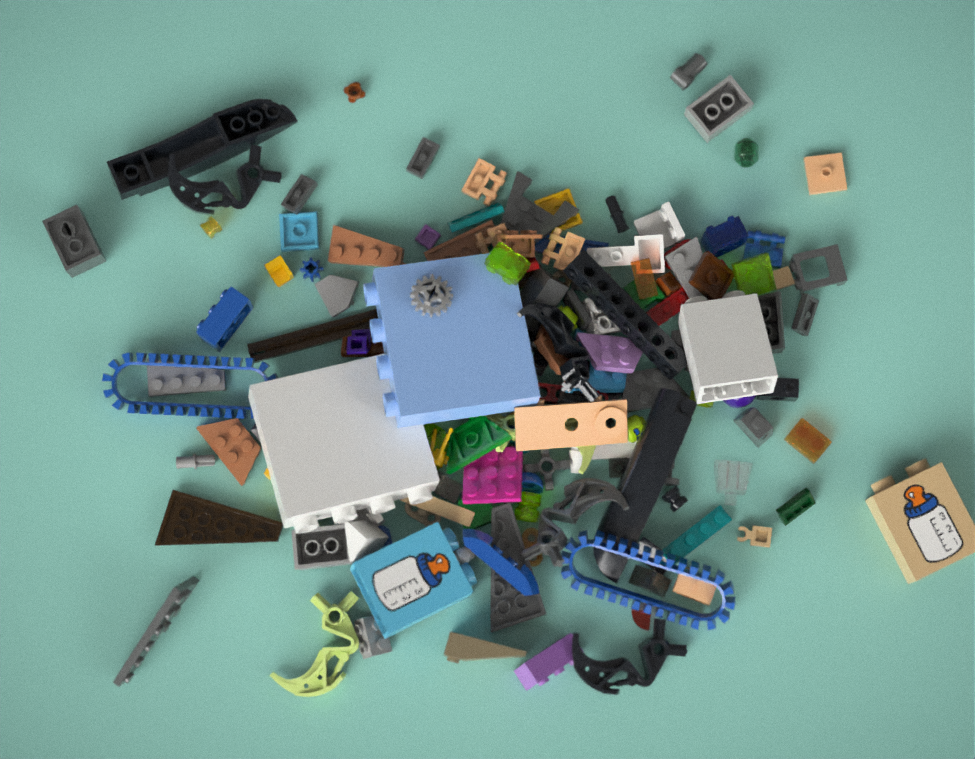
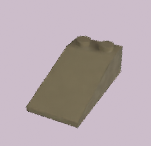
(471, 649)

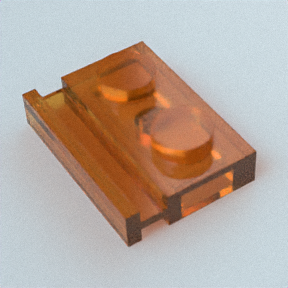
(807, 440)

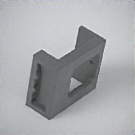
(834, 263)

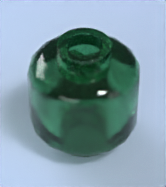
(746, 152)

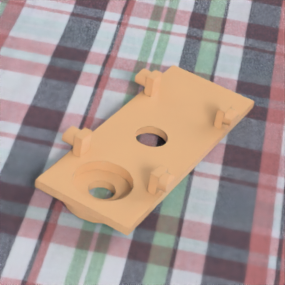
(544, 426)

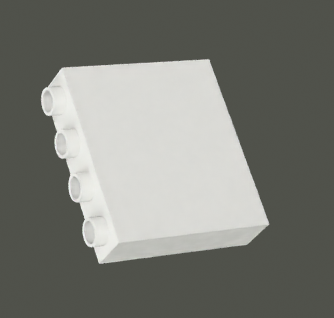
(335, 446)

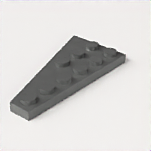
(507, 603)

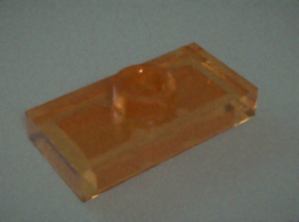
(644, 279)

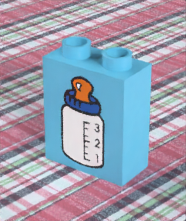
(413, 579)

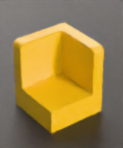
(279, 271)

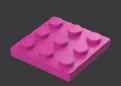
(494, 478)

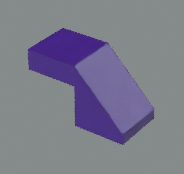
(359, 342)

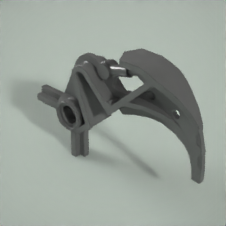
(585, 494)

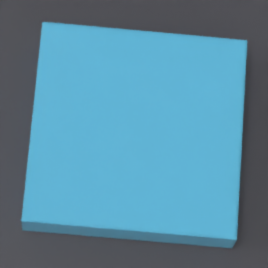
(299, 231)

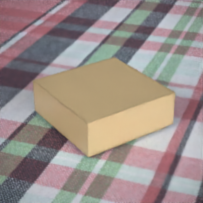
(783, 278)

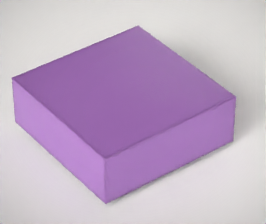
(427, 237)

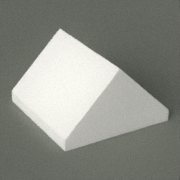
(363, 539)

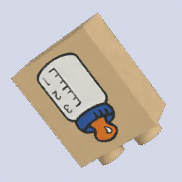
(922, 520)

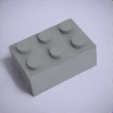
(718, 108)
(321, 548)

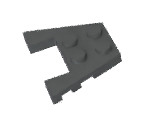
(526, 215)

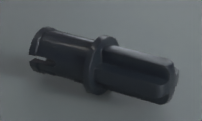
(616, 214)

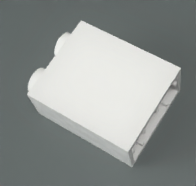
(727, 347)

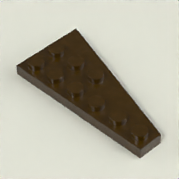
(201, 521)

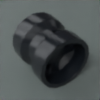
(673, 497)

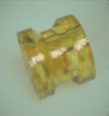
(211, 227)

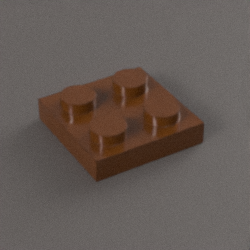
(711, 277)

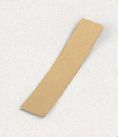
(446, 510)

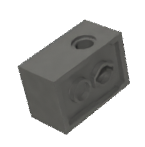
(74, 241)

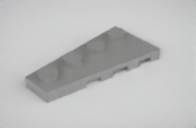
(683, 263)
(183, 380)

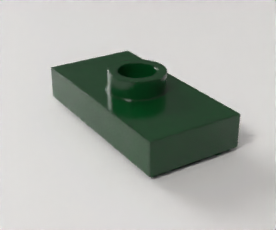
(795, 506)

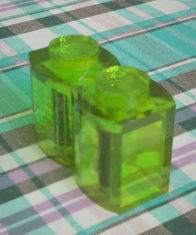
(507, 264)

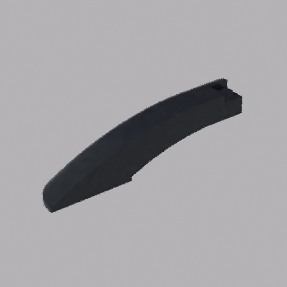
(200, 146)
(644, 476)

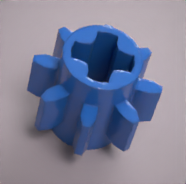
(307, 266)

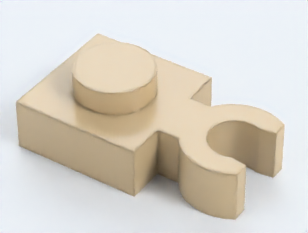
(758, 536)

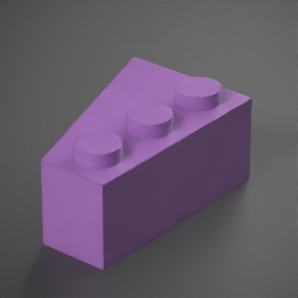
(546, 663)

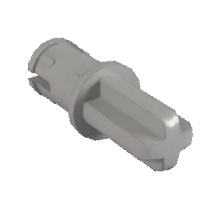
(195, 461)

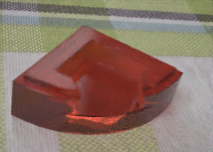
(641, 619)

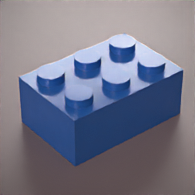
(224, 318)

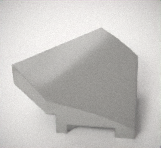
(337, 293)

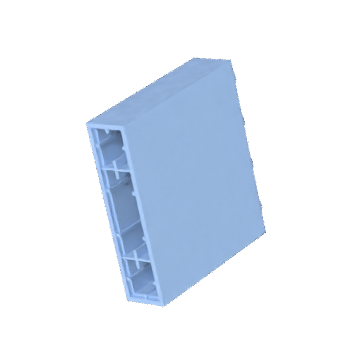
(457, 363)

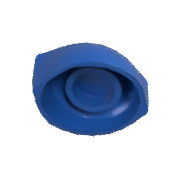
(532, 483)

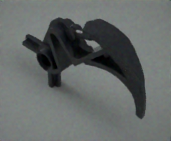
(247, 185)
(559, 328)
(651, 662)

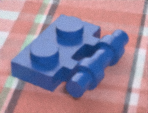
(755, 249)

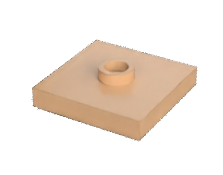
(825, 173)

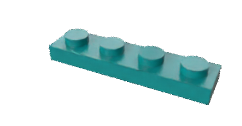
(698, 534)

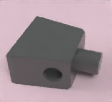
(754, 426)

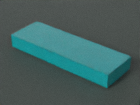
(475, 217)

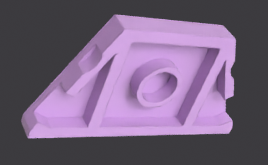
(610, 352)

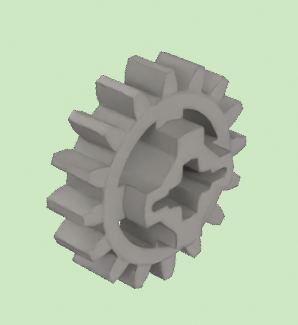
(424, 291)

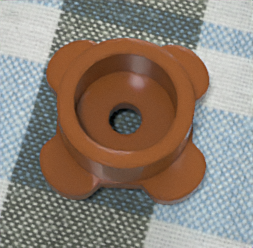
(354, 87)

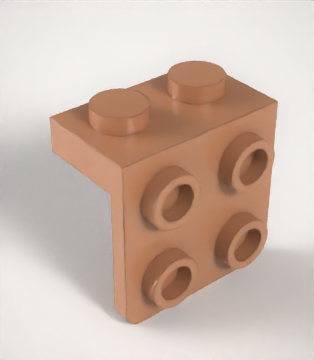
(520, 243)

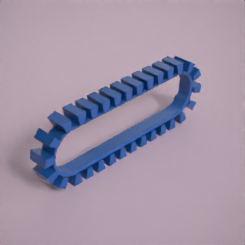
(177, 359)
(726, 589)

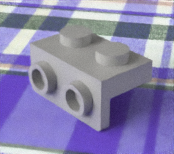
(371, 638)

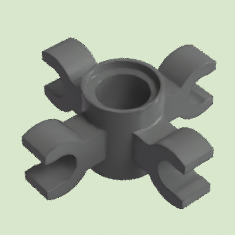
(558, 465)

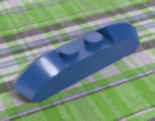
(520, 578)

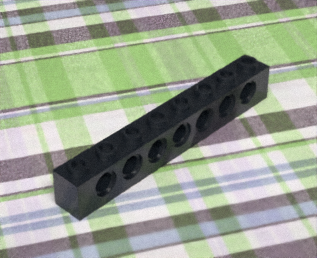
(636, 324)

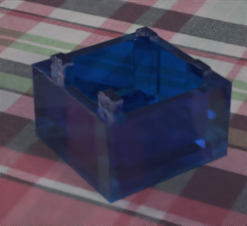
(725, 237)

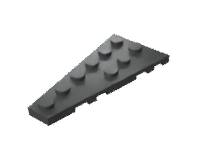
(160, 624)

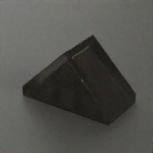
(649, 581)

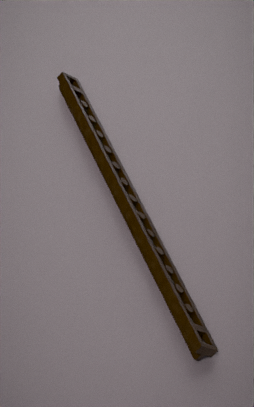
(321, 333)

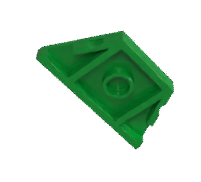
(473, 441)

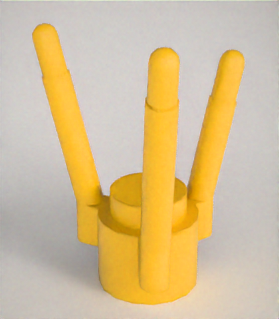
(439, 454)

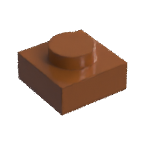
(668, 283)

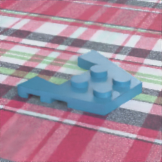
(603, 380)

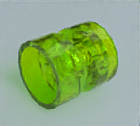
(527, 508)

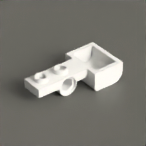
(645, 247)

